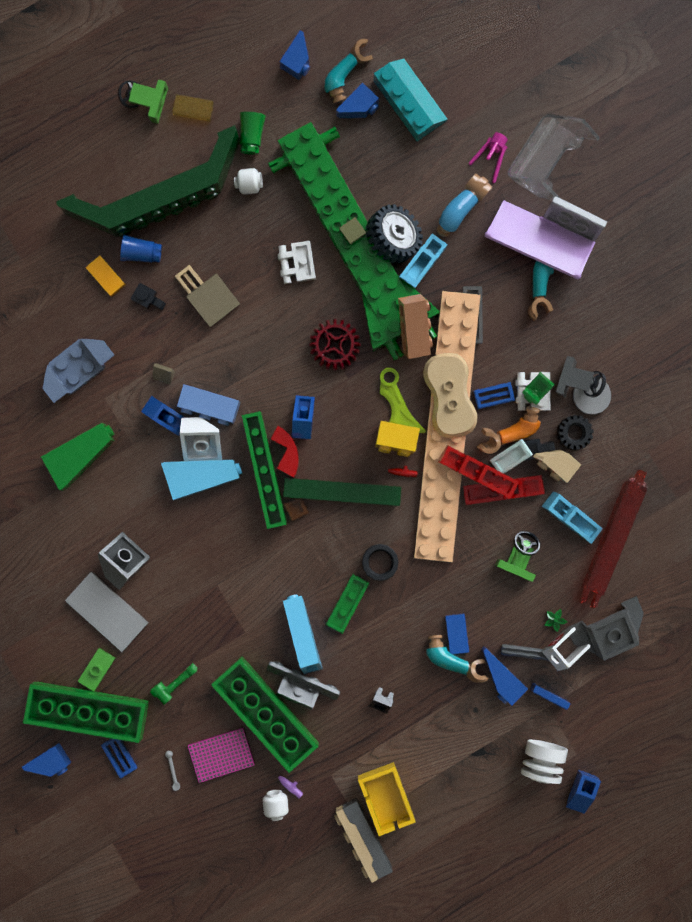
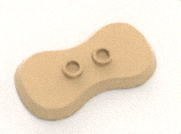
(447, 379)

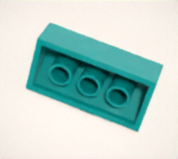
(409, 98)

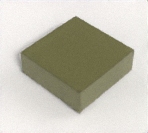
(352, 230)

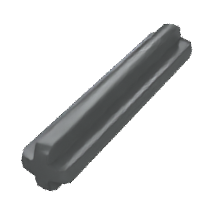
(526, 652)

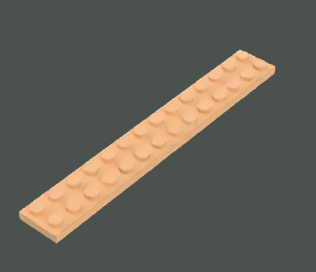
(439, 483)

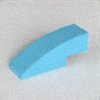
(423, 260)
(572, 517)

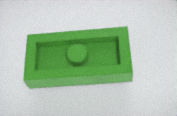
(96, 669)

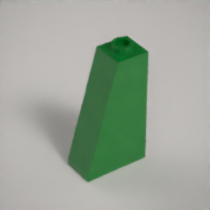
(76, 455)

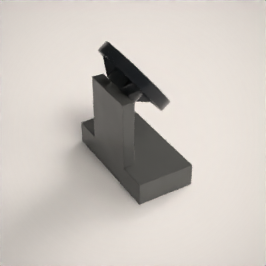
(579, 379)

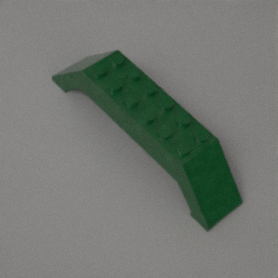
(161, 198)

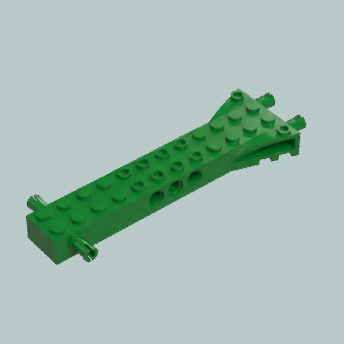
(335, 206)

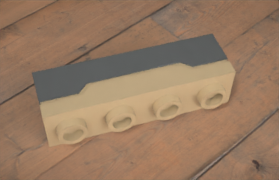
(364, 840)

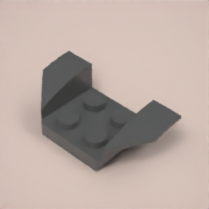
(611, 634)

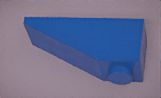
(505, 683)

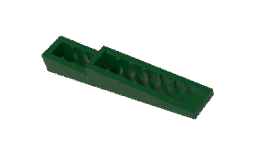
(342, 491)

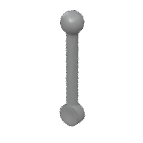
(176, 786)

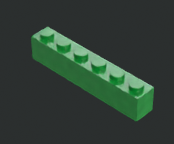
(264, 470)

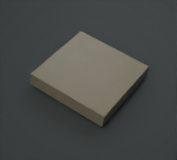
(213, 299)

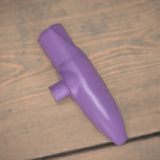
(290, 786)

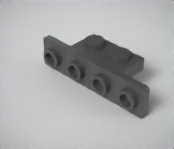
(300, 688)

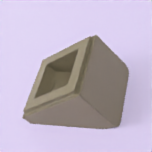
(163, 373)

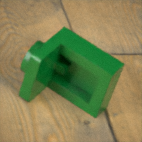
(537, 388)

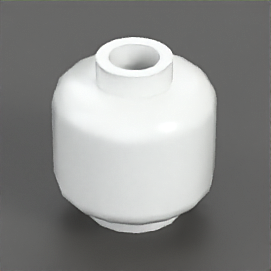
(248, 181)
(275, 805)

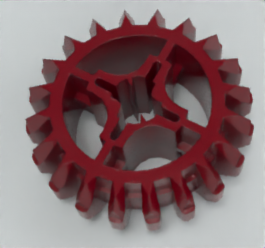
(342, 339)

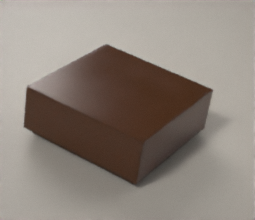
(296, 508)

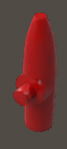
(403, 472)

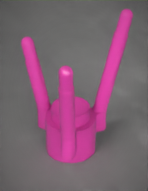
(495, 144)

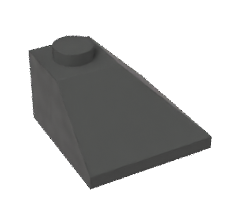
(121, 560)

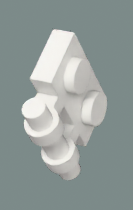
(303, 262)
(543, 405)

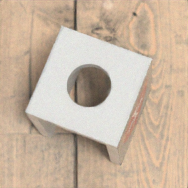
(550, 651)

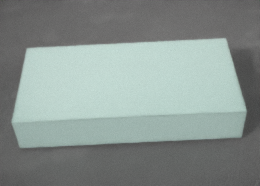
(511, 457)

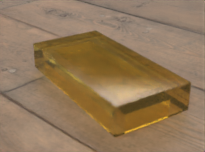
(193, 107)

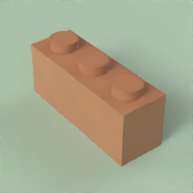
(415, 326)

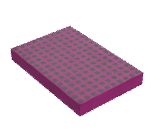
(221, 755)

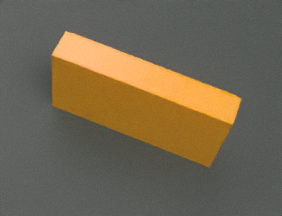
(105, 276)

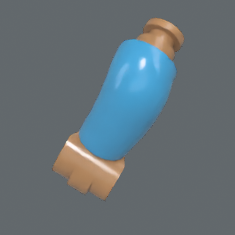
(460, 206)

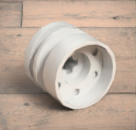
(543, 765)

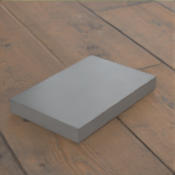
(575, 219)

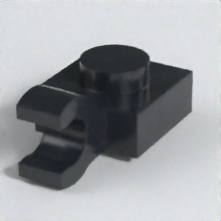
(146, 296)
(537, 447)

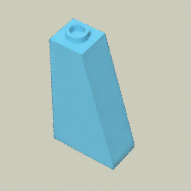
(197, 476)
(302, 634)

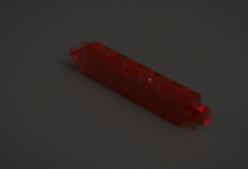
(614, 538)

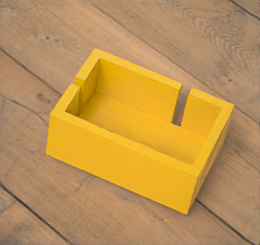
(397, 438)
(386, 798)

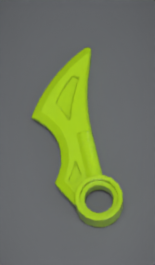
(400, 412)

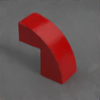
(290, 460)

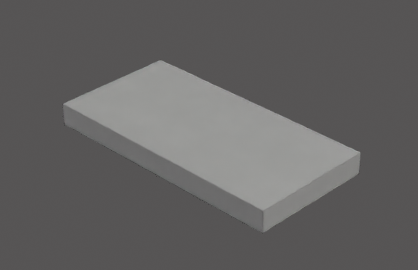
(106, 611)

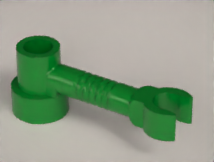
(163, 692)

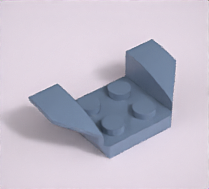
(75, 367)

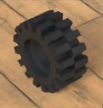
(586, 432)

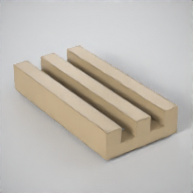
(183, 273)

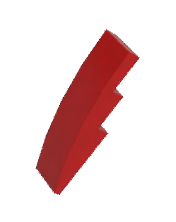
(478, 471)
(526, 487)

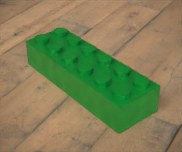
(86, 711)
(265, 714)

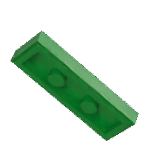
(347, 603)

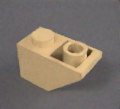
(559, 463)

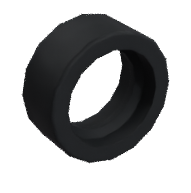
(394, 565)

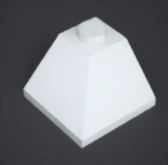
(199, 440)

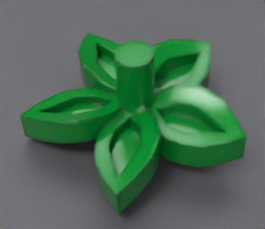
(555, 620)

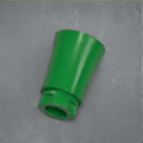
(251, 132)

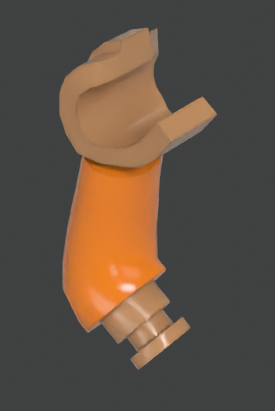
(524, 428)

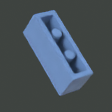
(208, 405)

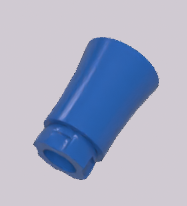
(139, 250)

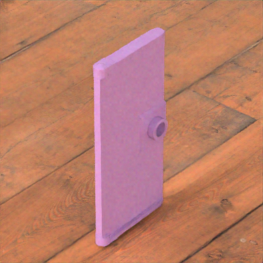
(540, 239)

